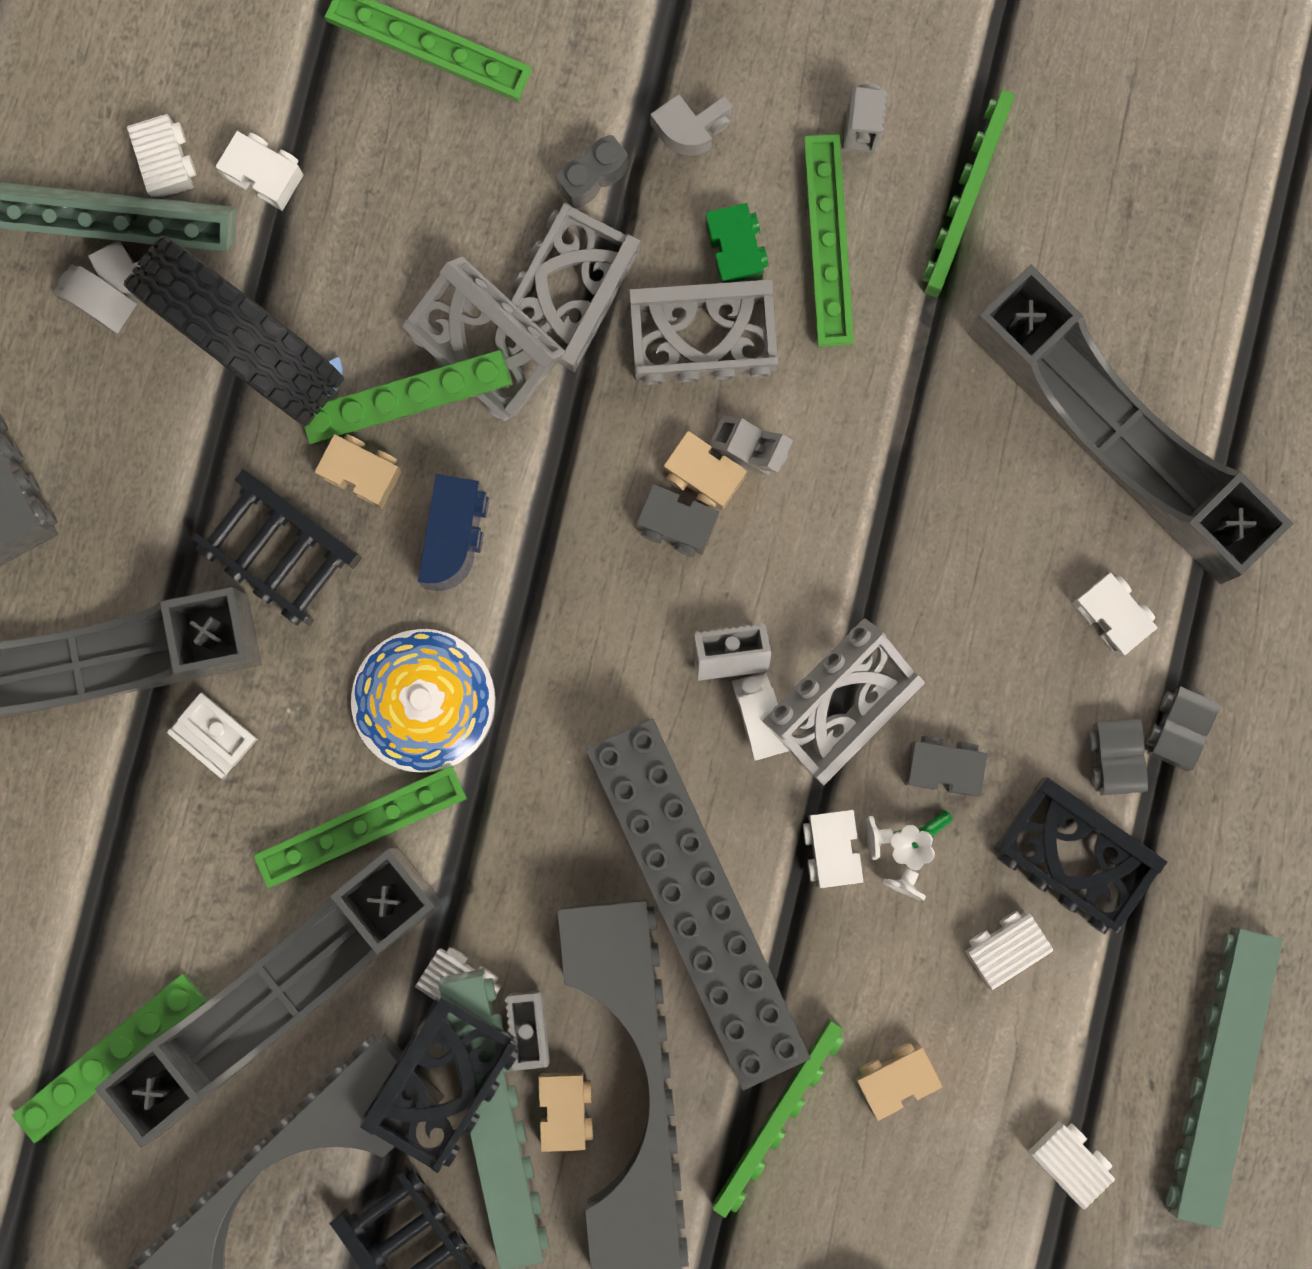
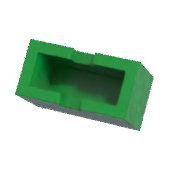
(734, 233)

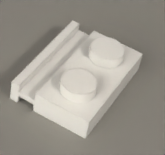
(212, 735)

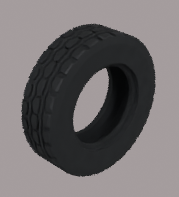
(234, 330)

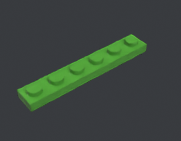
(431, 46)
(972, 179)
(828, 241)
(410, 396)
(360, 827)
(79, 1081)
(771, 1131)

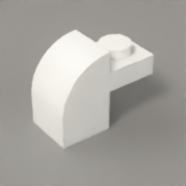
(755, 702)

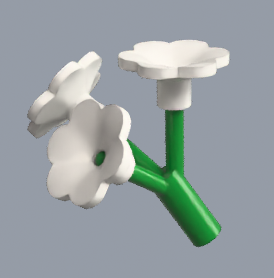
(910, 847)

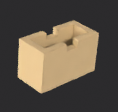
(350, 464)
(702, 473)
(897, 1079)
(566, 1119)

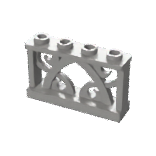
(613, 264)
(739, 296)
(494, 307)
(809, 701)

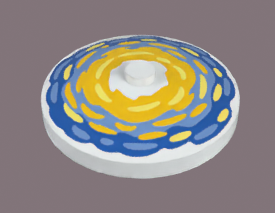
(423, 700)

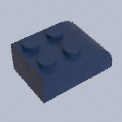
(452, 532)

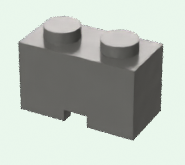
(675, 522)
(958, 767)

